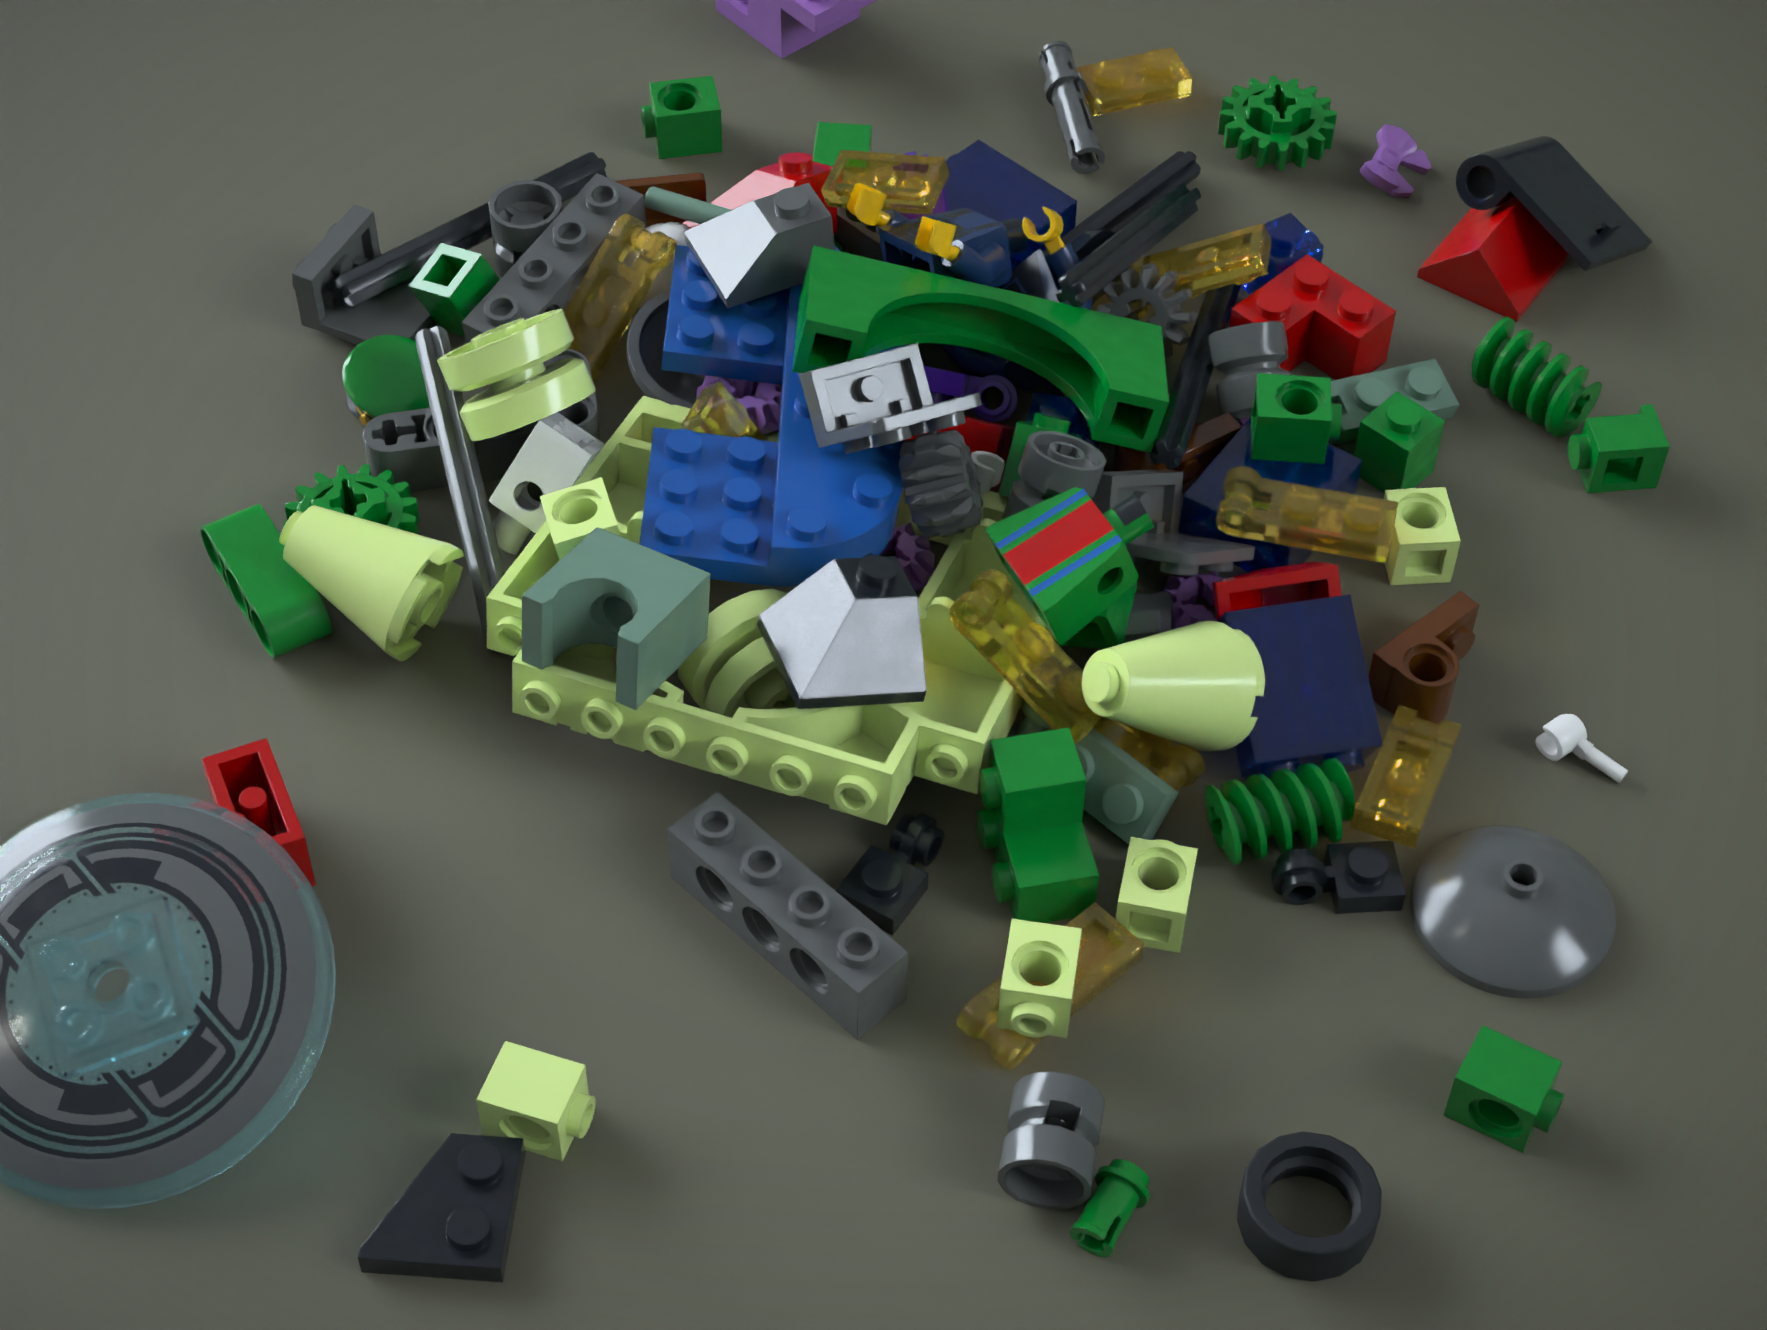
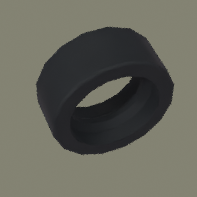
(1314, 1157)

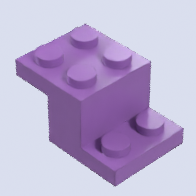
(790, 24)

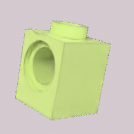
(576, 513)
(1423, 537)
(1160, 914)
(1041, 955)
(536, 1100)

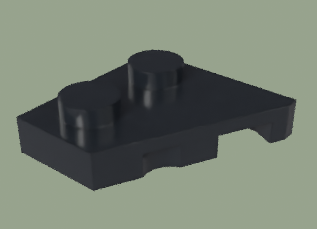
(453, 1214)

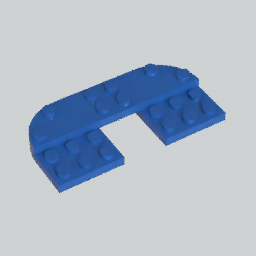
(749, 503)

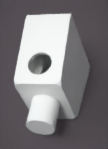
(550, 458)

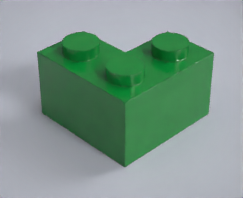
(1036, 826)

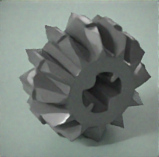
(1147, 289)
(940, 483)

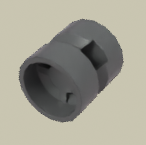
(519, 217)
(1241, 355)
(1052, 466)
(1051, 1140)

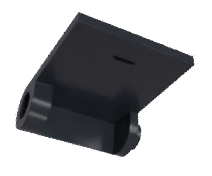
(1557, 195)

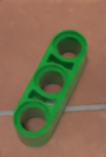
(269, 592)

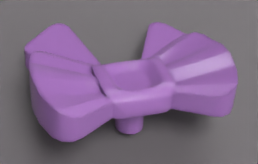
(1394, 149)

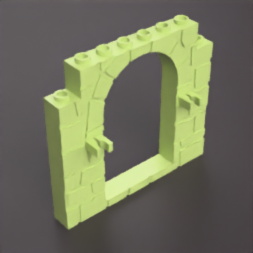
(833, 755)

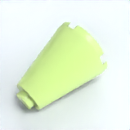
(374, 574)
(1180, 685)

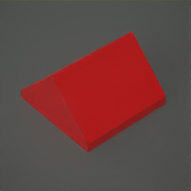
(1496, 259)

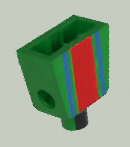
(1070, 556)

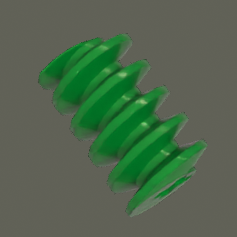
(1531, 382)
(1280, 807)

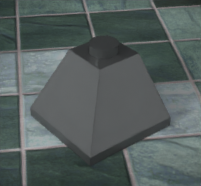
(762, 244)

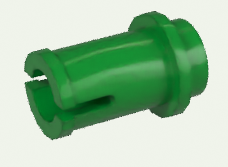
(1118, 1192)

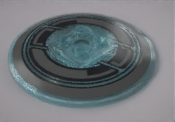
(216, 1012)

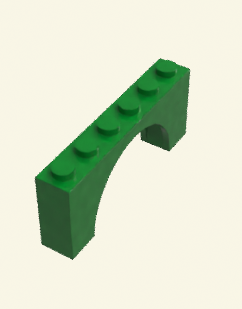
(1097, 359)

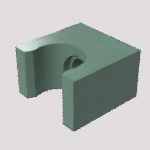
(623, 599)

